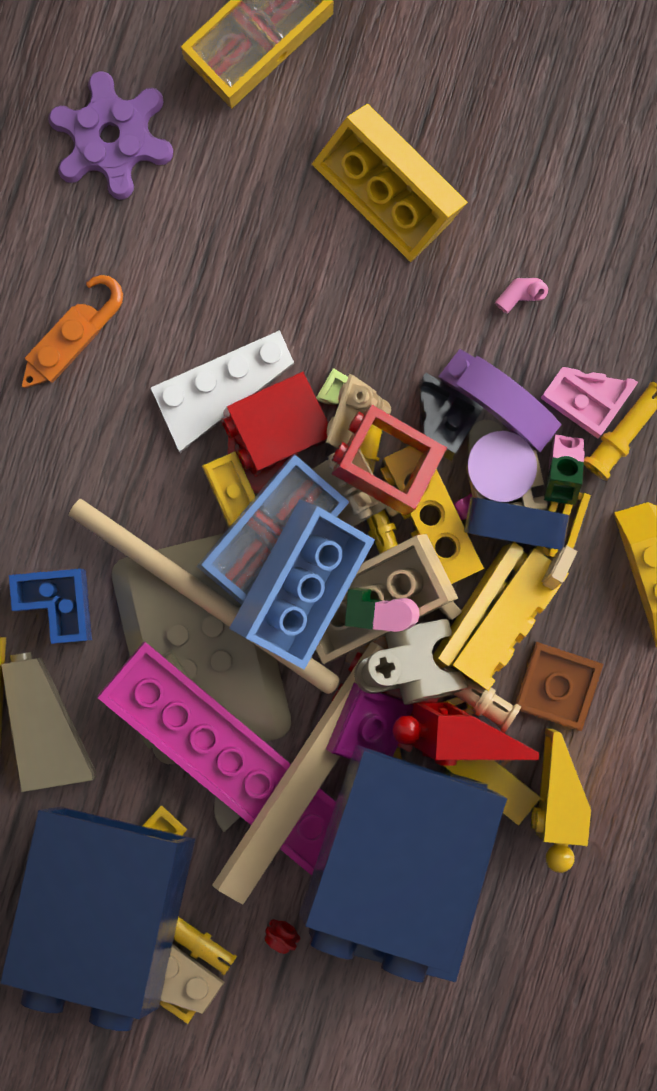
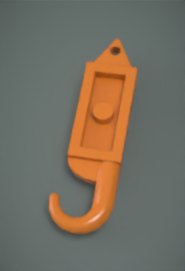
(70, 335)

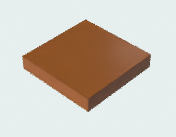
(558, 686)

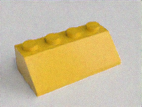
(388, 182)

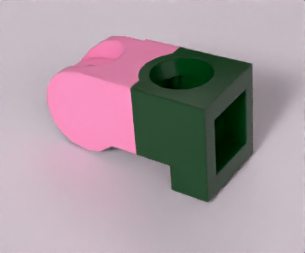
(565, 470)
(379, 614)

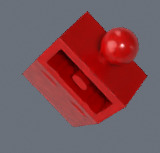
(455, 735)

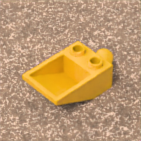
(563, 806)

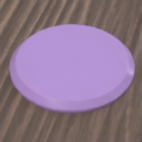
(502, 466)

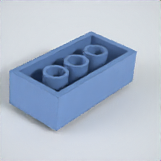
(302, 583)

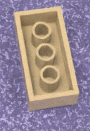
(401, 572)

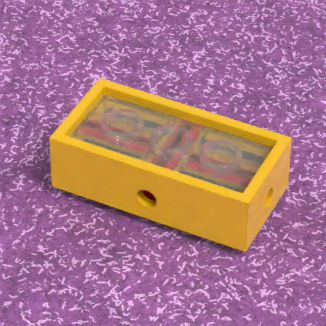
(250, 41)

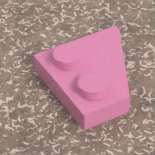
(588, 398)

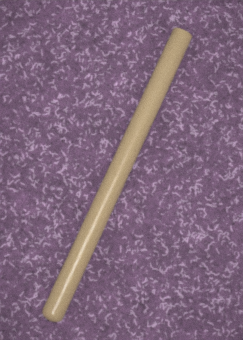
(185, 583)

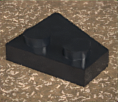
(446, 414)

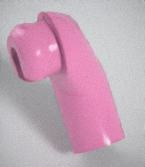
(521, 290)

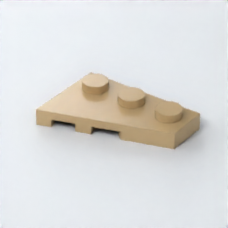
(189, 983)

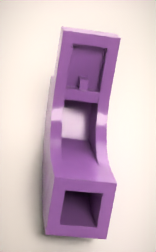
(502, 398)

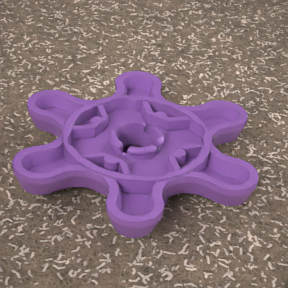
(113, 158)

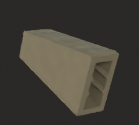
(42, 730)

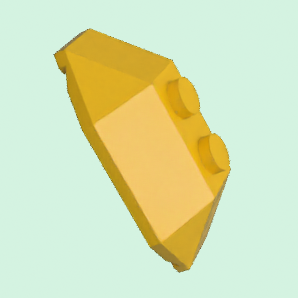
(639, 536)

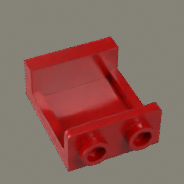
(276, 423)

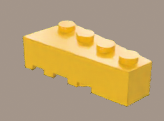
(506, 620)

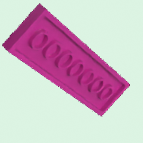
(211, 745)

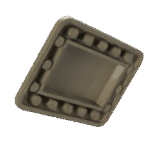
(211, 654)

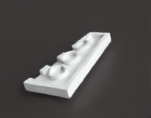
(198, 397)

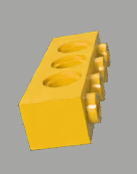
(464, 559)

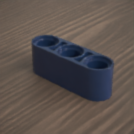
(516, 523)

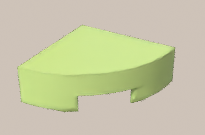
(330, 390)

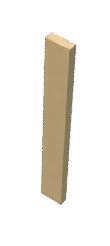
(285, 803)

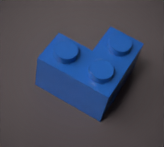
(62, 594)

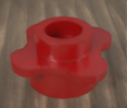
(281, 936)

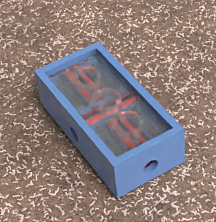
(248, 542)

